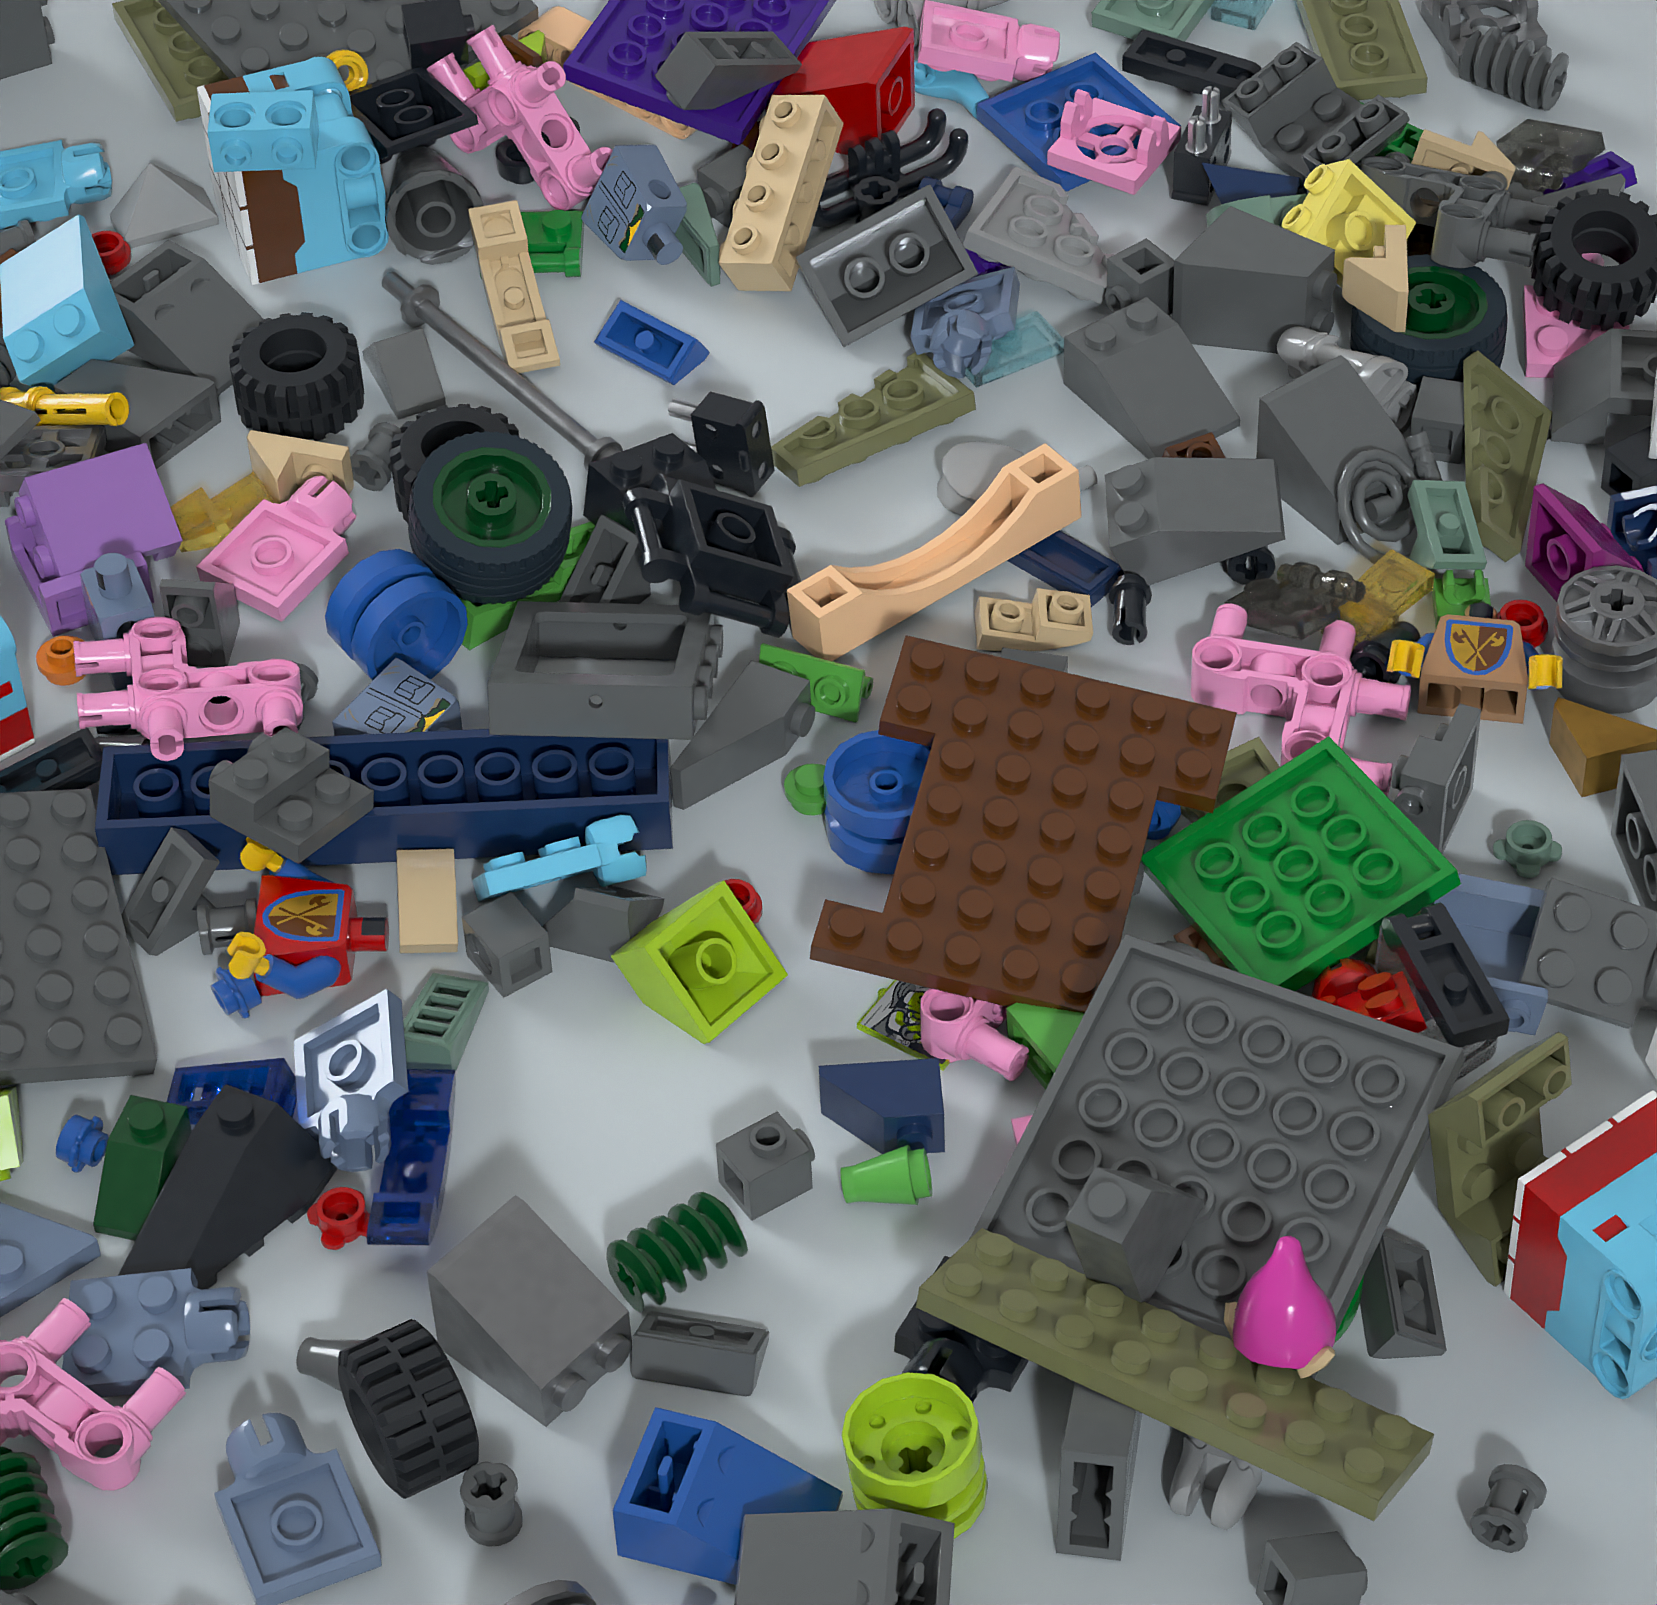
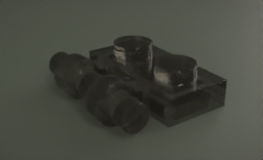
(1547, 150)
(1301, 600)

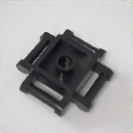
(715, 546)

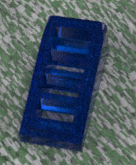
(264, 1078)

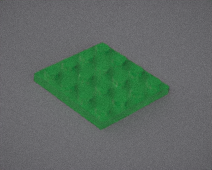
(1299, 869)

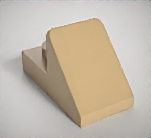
(1454, 156)
(1381, 282)
(288, 462)

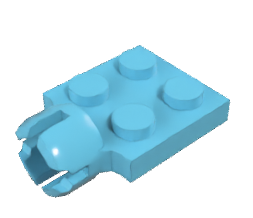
(47, 178)
(567, 860)

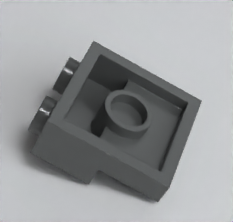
(1439, 776)
(286, 795)

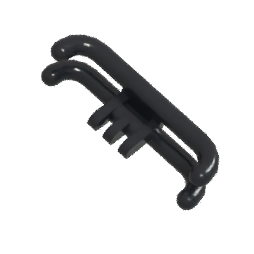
(886, 160)

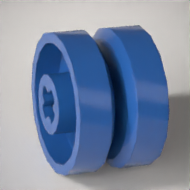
(396, 610)
(871, 798)

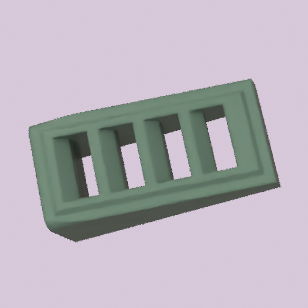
(698, 235)
(444, 1052)

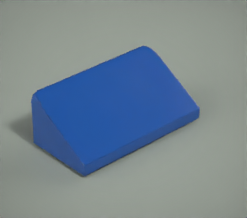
(650, 343)

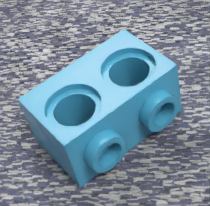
(263, 131)

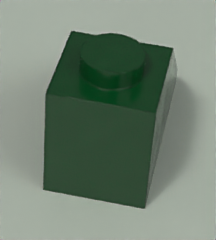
(138, 1164)

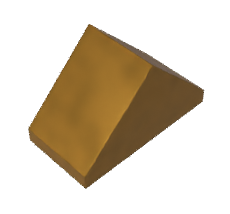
(1592, 744)

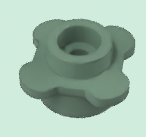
(1527, 847)

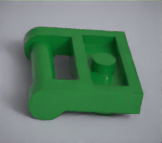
(555, 241)

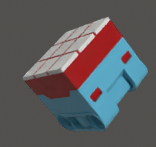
(1589, 1248)

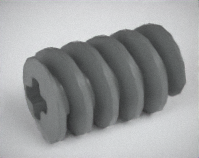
(1514, 70)

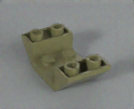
(1491, 1140)

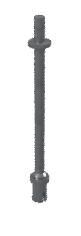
(422, 307)

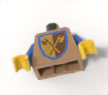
(1475, 664)

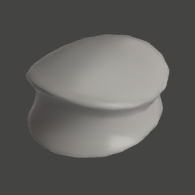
(970, 471)

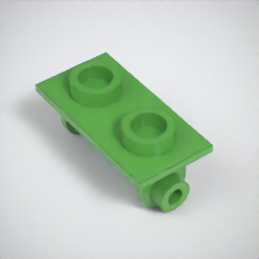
(833, 686)

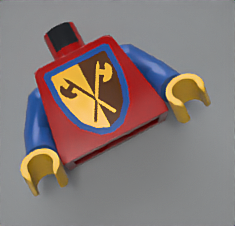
(302, 929)

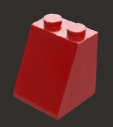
(864, 79)

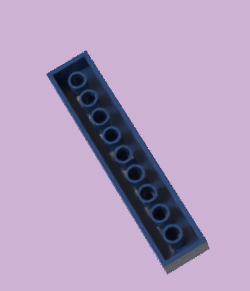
(429, 793)

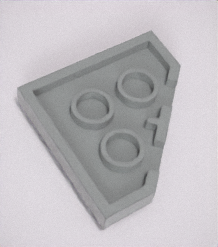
(1040, 236)

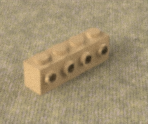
(780, 192)

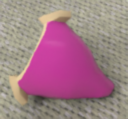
(1283, 1314)

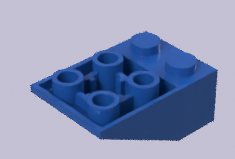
(693, 1489)

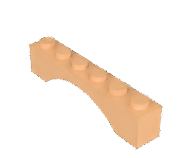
(854, 604)

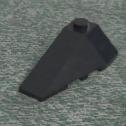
(230, 1188)

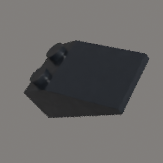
(409, 112)

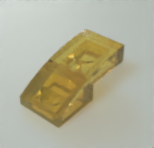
(208, 521)
(1391, 589)

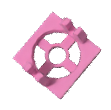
(1121, 172)

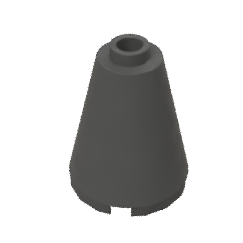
(430, 208)

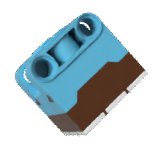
(304, 216)

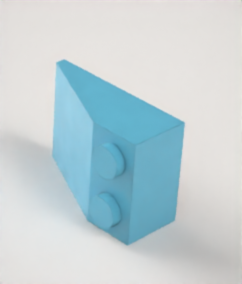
(59, 307)

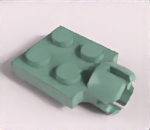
(1163, 17)

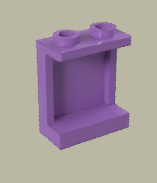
(97, 510)
(62, 598)

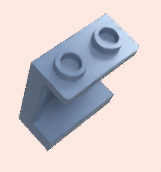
(1498, 928)

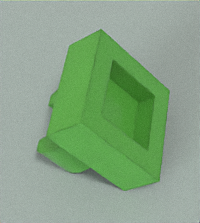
(1455, 594)

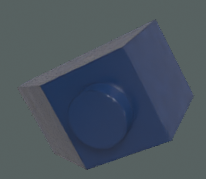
(886, 1102)

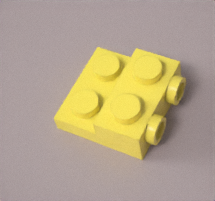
(1345, 213)

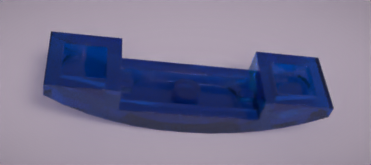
(417, 1163)

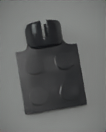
(955, 1354)

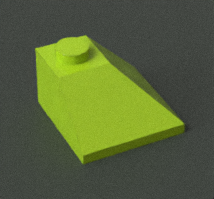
(701, 963)

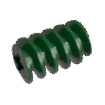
(673, 1246)
(28, 1528)

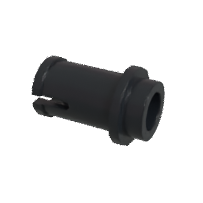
(1130, 597)

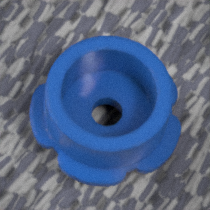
(235, 993)
(82, 1142)

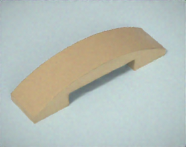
(512, 287)

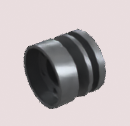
(1608, 639)

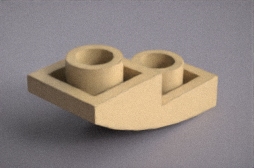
(1047, 623)
(427, 901)

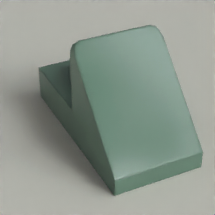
(1445, 526)

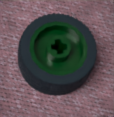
(1446, 321)
(490, 516)

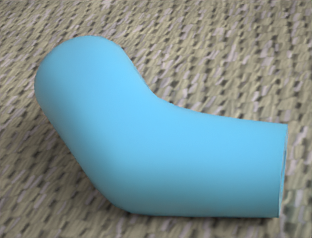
(950, 85)

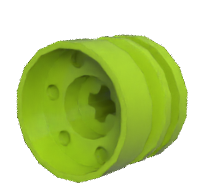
(916, 1449)

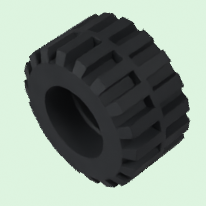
(1588, 290)
(297, 376)
(430, 431)
(408, 1408)

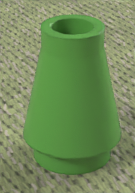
(890, 1178)

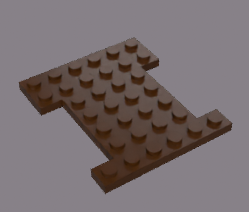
(1022, 825)

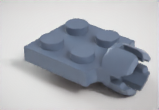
(966, 321)
(350, 1078)
(152, 1324)
(292, 1514)

